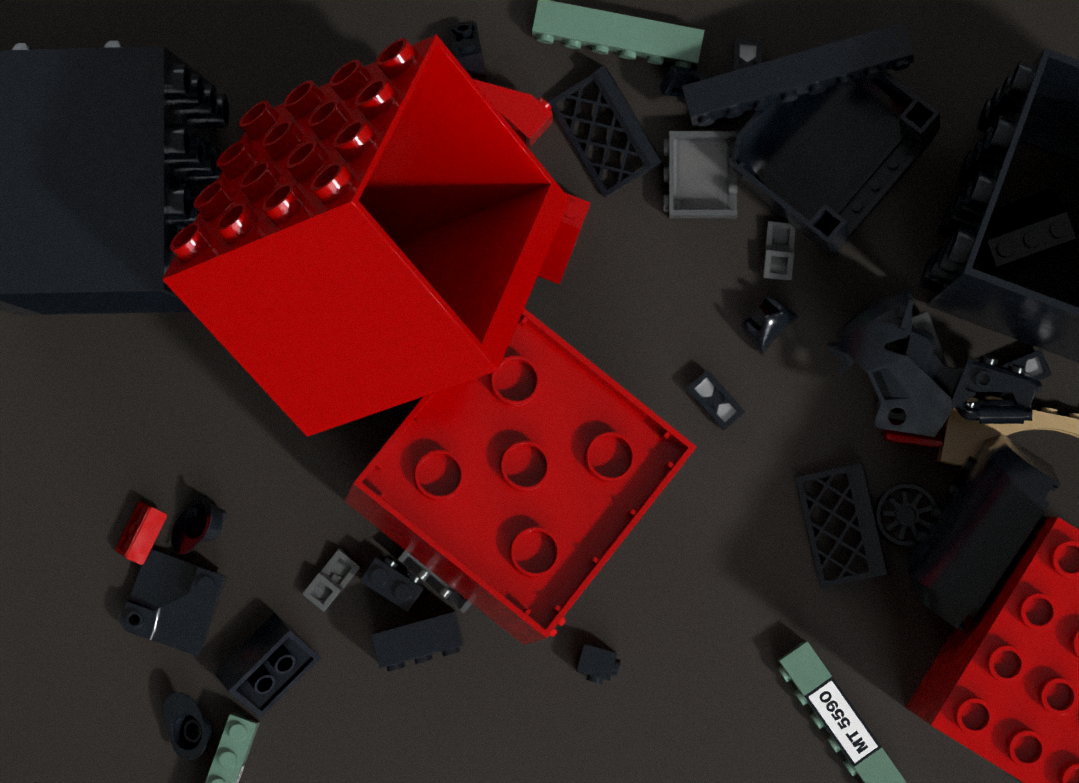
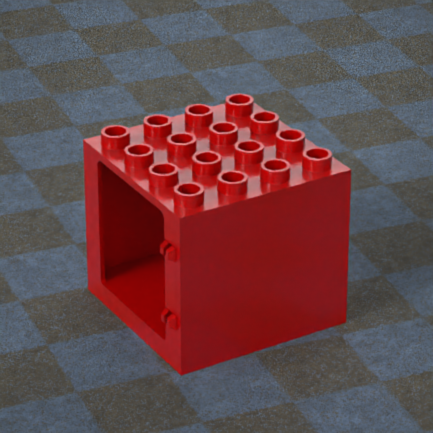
(369, 238)
(521, 480)
(1014, 670)

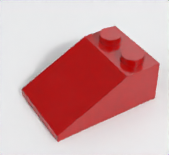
(521, 110)
(564, 240)

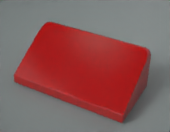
(914, 439)
(141, 532)

